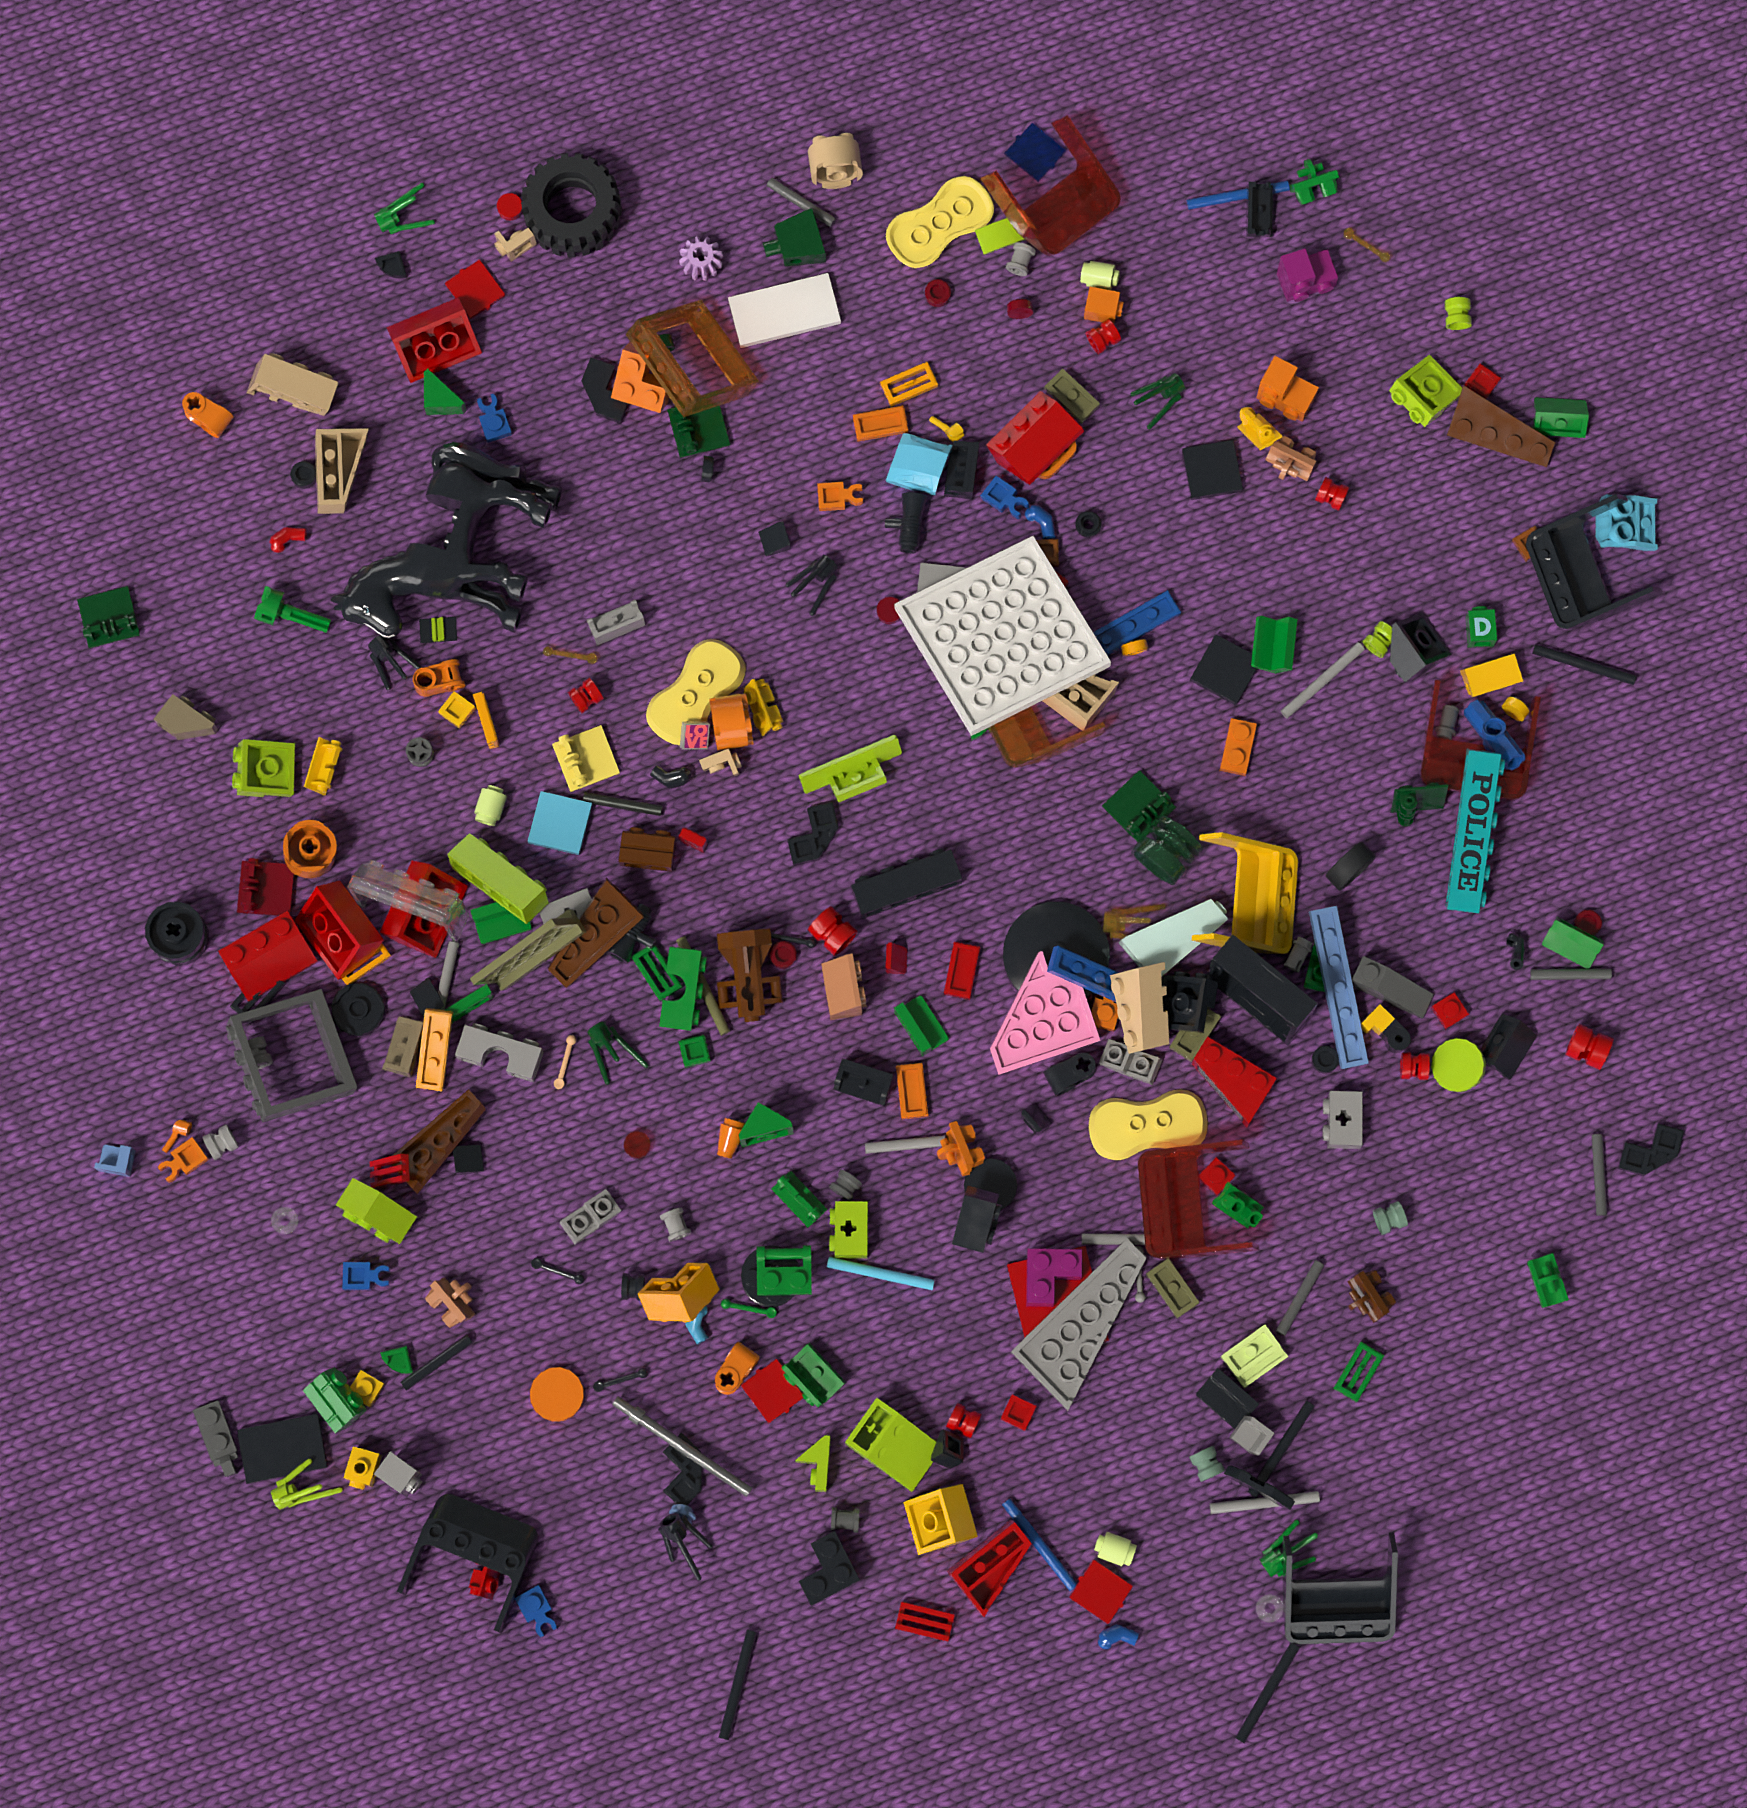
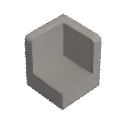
(1251, 1435)

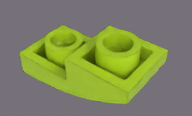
(997, 236)

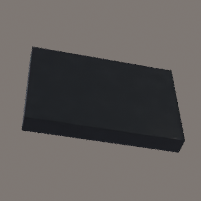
(280, 1447)

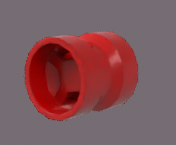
(1103, 336)
(1332, 493)
(581, 700)
(1414, 1066)
(969, 1423)

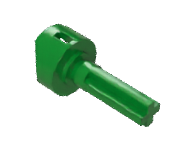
(273, 607)

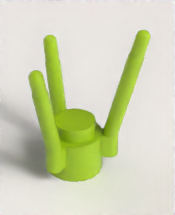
(288, 1495)

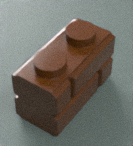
(647, 850)

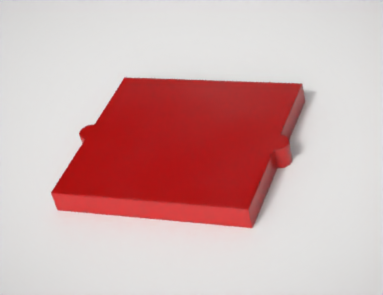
(475, 289)
(771, 1391)
(1100, 1591)

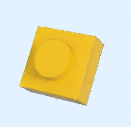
(456, 709)
(367, 1387)

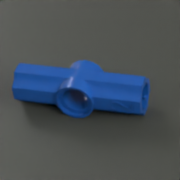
(1494, 734)

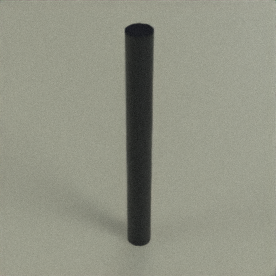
(1584, 664)
(1284, 1444)
(737, 1685)
(1267, 1692)

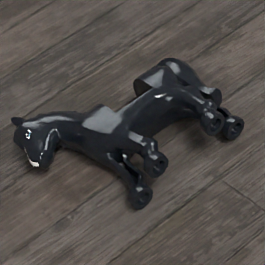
(469, 488)

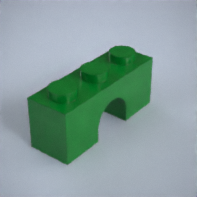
(688, 965)

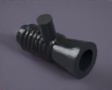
(910, 523)
(624, 947)

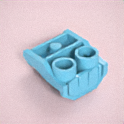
(918, 464)
(1628, 524)

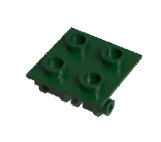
(698, 431)
(108, 617)
(1411, 799)
(1138, 805)

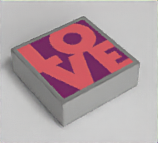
(694, 735)

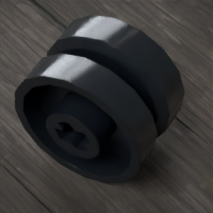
(168, 920)

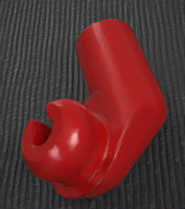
(284, 535)

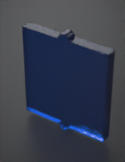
(1035, 152)

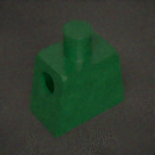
(797, 241)

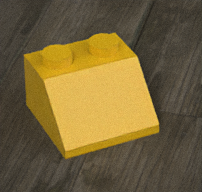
(940, 1519)

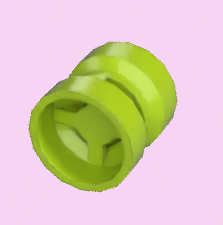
(1458, 313)
(1380, 639)

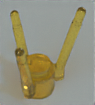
(1116, 920)

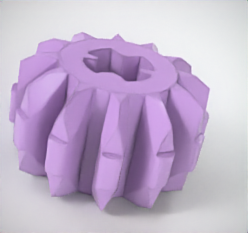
(709, 253)

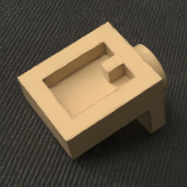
(517, 245)
(716, 762)

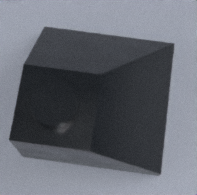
(1416, 647)

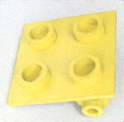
(585, 758)

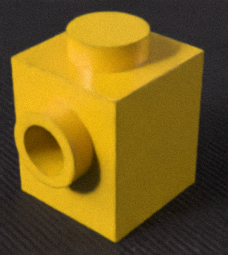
(361, 1468)

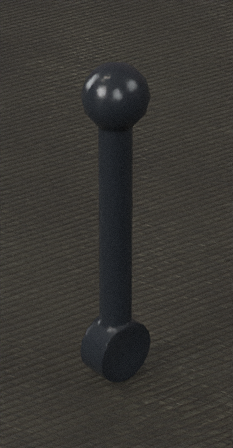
(811, 942)
(536, 1263)
(599, 1386)

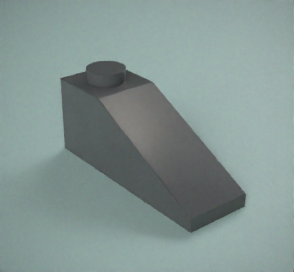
(1391, 987)

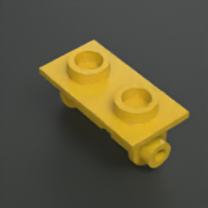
(1257, 428)
(764, 717)
(322, 765)

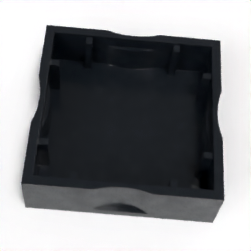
(1261, 990)

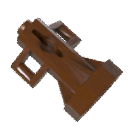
(746, 954)

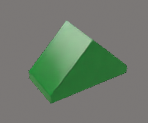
(439, 398)

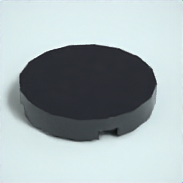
(358, 1009)
(996, 1178)

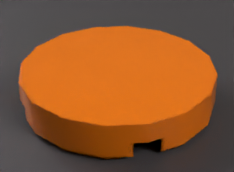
(556, 1394)

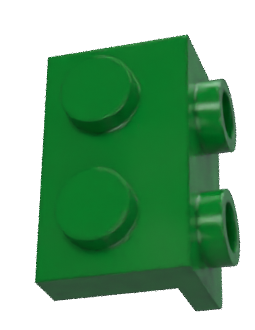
(813, 1376)

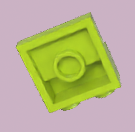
(1425, 391)
(264, 768)

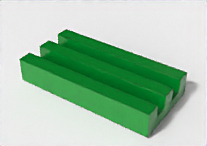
(668, 990)
(470, 1002)
(1347, 1392)

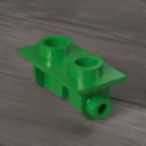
(799, 1199)

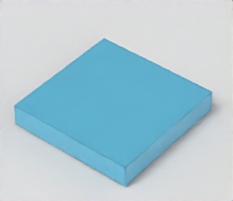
(560, 823)

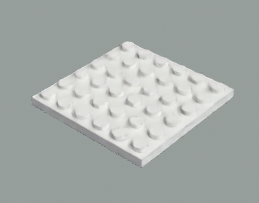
(1002, 635)

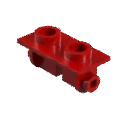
(484, 1583)

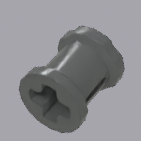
(845, 1519)

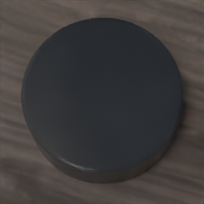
(707, 468)
(303, 475)
(1325, 1059)

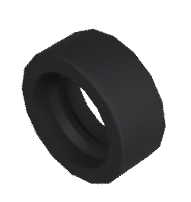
(1350, 866)

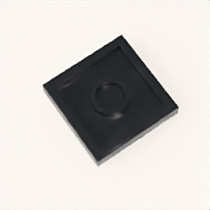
(1212, 470)
(1224, 670)

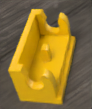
(1491, 675)

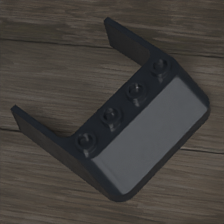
(1571, 572)
(480, 1538)
(1340, 1608)

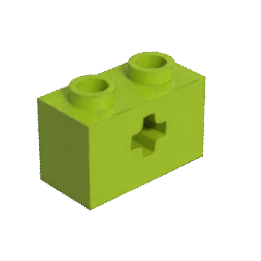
(857, 1244)

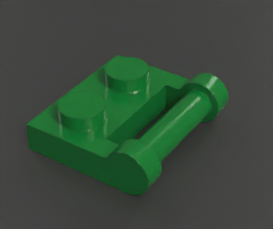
(784, 1280)

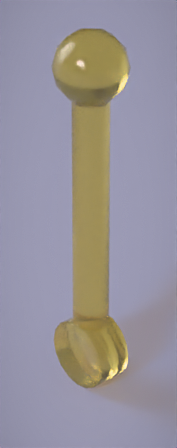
(1349, 234)
(591, 658)

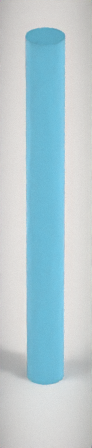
(880, 1273)

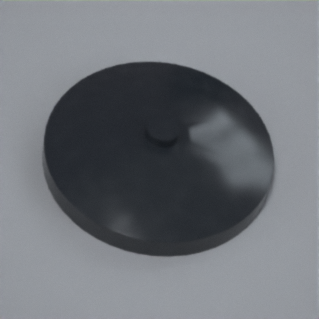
(1052, 926)

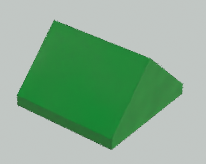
(764, 1126)

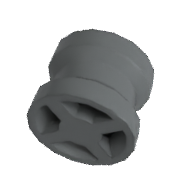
(418, 747)
(845, 1185)

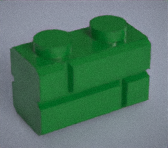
(335, 1399)

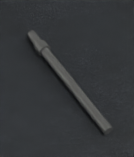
(639, 1416)

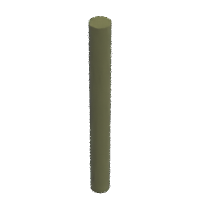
(708, 997)

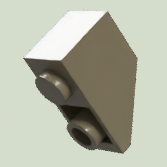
(183, 721)

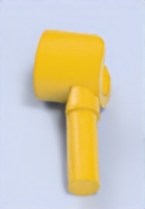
(954, 432)

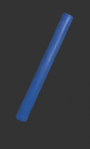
(1230, 196)
(1039, 1544)

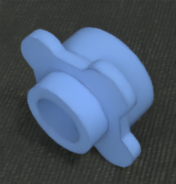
(683, 1510)

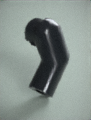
(671, 779)
(1518, 951)

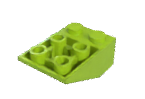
(892, 1444)

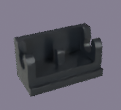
(1259, 209)
(962, 470)
(863, 1082)

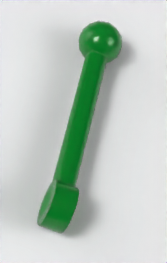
(770, 1312)

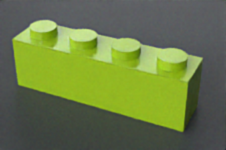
(498, 878)

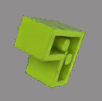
(376, 1211)

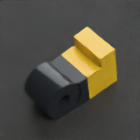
(1388, 1028)

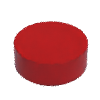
(509, 206)

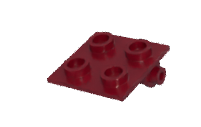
(264, 888)

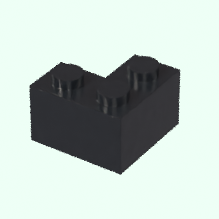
(977, 1219)
(836, 1572)

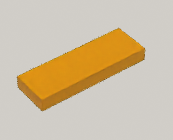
(434, 1049)

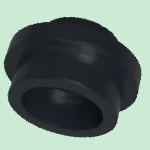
(1091, 517)

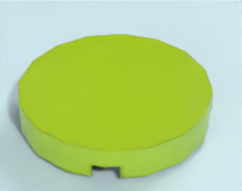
(1458, 1065)

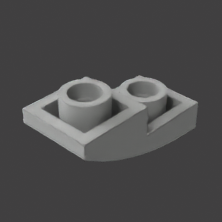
(1134, 1065)
(590, 1216)

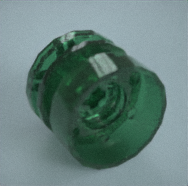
(1170, 845)

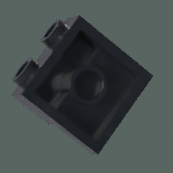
(1188, 1000)

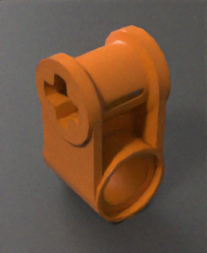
(209, 416)
(440, 678)
(738, 1365)

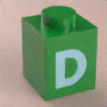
(1481, 627)

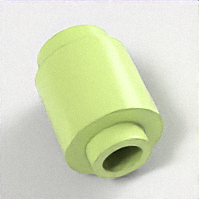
(1099, 275)
(490, 805)
(1115, 1549)

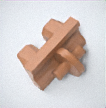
(1291, 461)
(454, 1297)

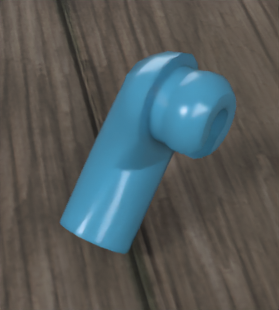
(695, 1327)

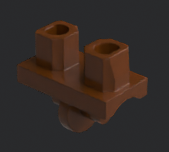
(1366, 1296)

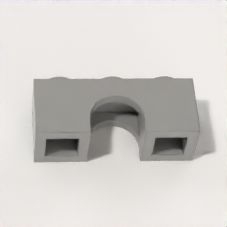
(478, 1044)

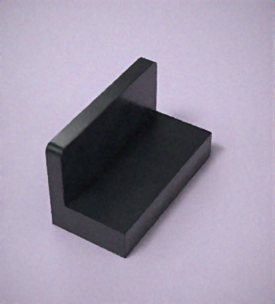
(1507, 1045)
(1226, 1398)

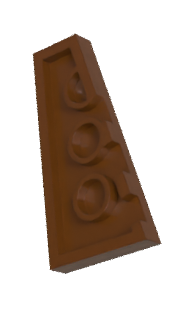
(1491, 427)
(605, 922)
(439, 1138)

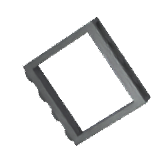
(330, 1039)

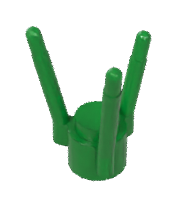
(388, 217)
(1273, 1561)

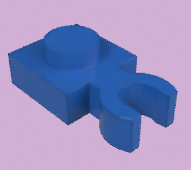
(493, 422)
(1002, 496)
(360, 1276)
(534, 1606)

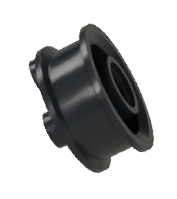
(749, 1279)

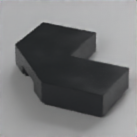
(595, 382)
(812, 846)
(1663, 1149)
(689, 1481)
(1249, 1481)

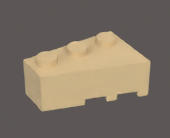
(293, 384)
(1083, 700)
(1141, 1007)

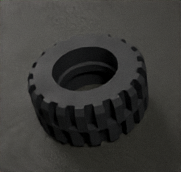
(563, 174)

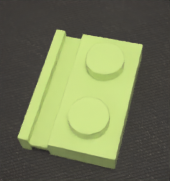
(1254, 1356)

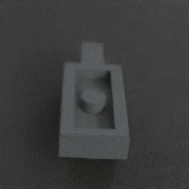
(217, 1436)

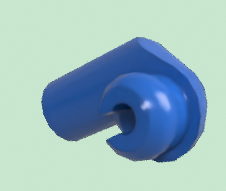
(1039, 514)
(1116, 1633)

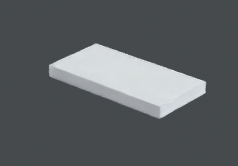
(784, 310)

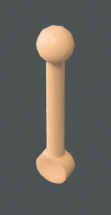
(559, 1083)

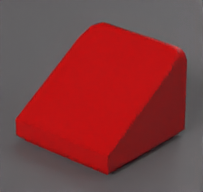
(896, 959)

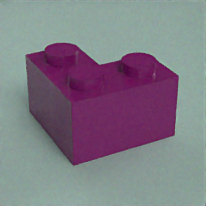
(1306, 274)
(1044, 1268)

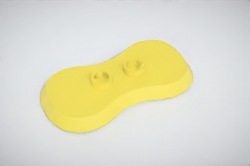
(923, 233)
(708, 672)
(1127, 1127)

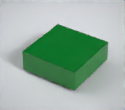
(694, 1051)

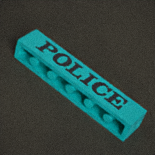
(1473, 831)

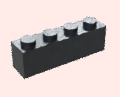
(906, 883)

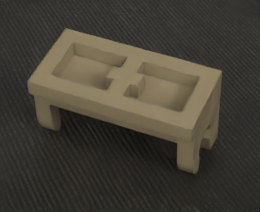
(404, 1047)

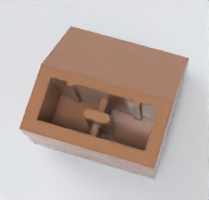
(841, 987)

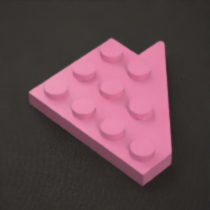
(1043, 1020)

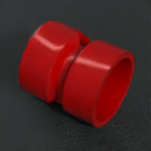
(833, 931)
(1589, 1046)

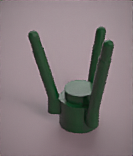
(1168, 387)
(602, 1037)

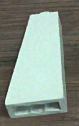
(1171, 938)

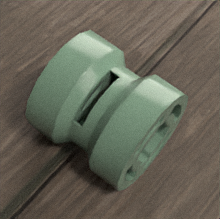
(1391, 1217)
(1207, 1463)

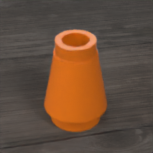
(729, 1137)

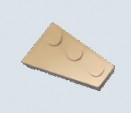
(337, 462)

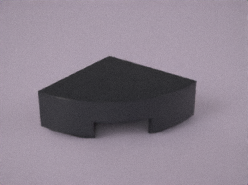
(391, 265)

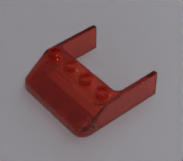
(1067, 207)
(1445, 759)
(1174, 1204)

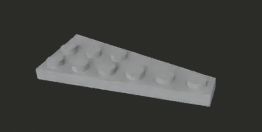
(1072, 1334)

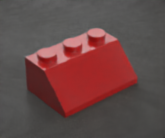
(434, 339)
(1034, 438)
(338, 929)
(416, 931)
(268, 955)

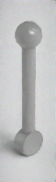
(1140, 1296)

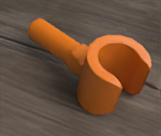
(180, 1127)

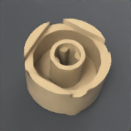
(835, 161)

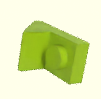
(818, 1455)

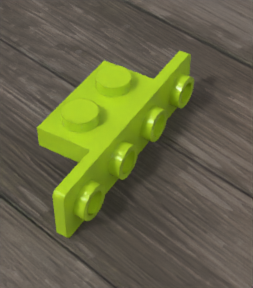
(853, 772)

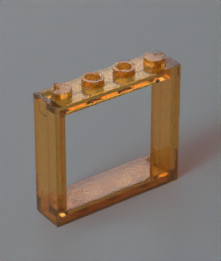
(668, 371)

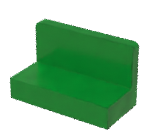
(1561, 417)
(1274, 644)
(496, 922)
(1572, 942)
(921, 1025)

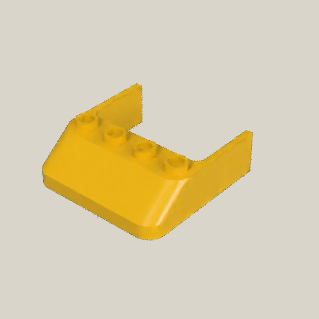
(1262, 895)

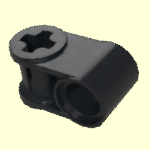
(1065, 1076)

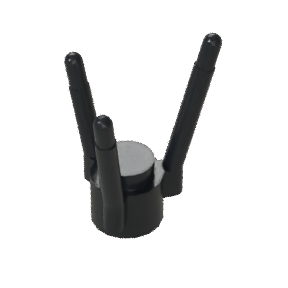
(820, 569)
(383, 650)
(674, 1528)

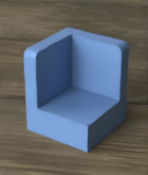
(116, 1160)

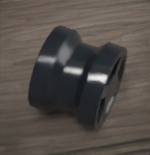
(631, 1286)

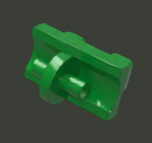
(1303, 188)
(1239, 1206)
(1547, 1280)

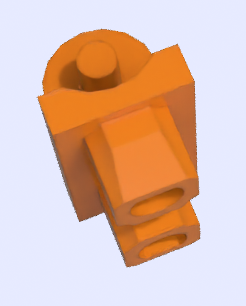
(956, 1151)

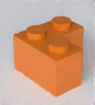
(636, 384)
(1285, 390)

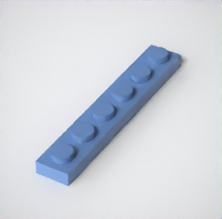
(1338, 987)

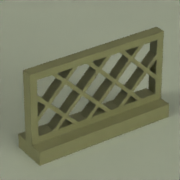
(531, 951)

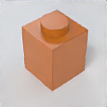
(1102, 305)

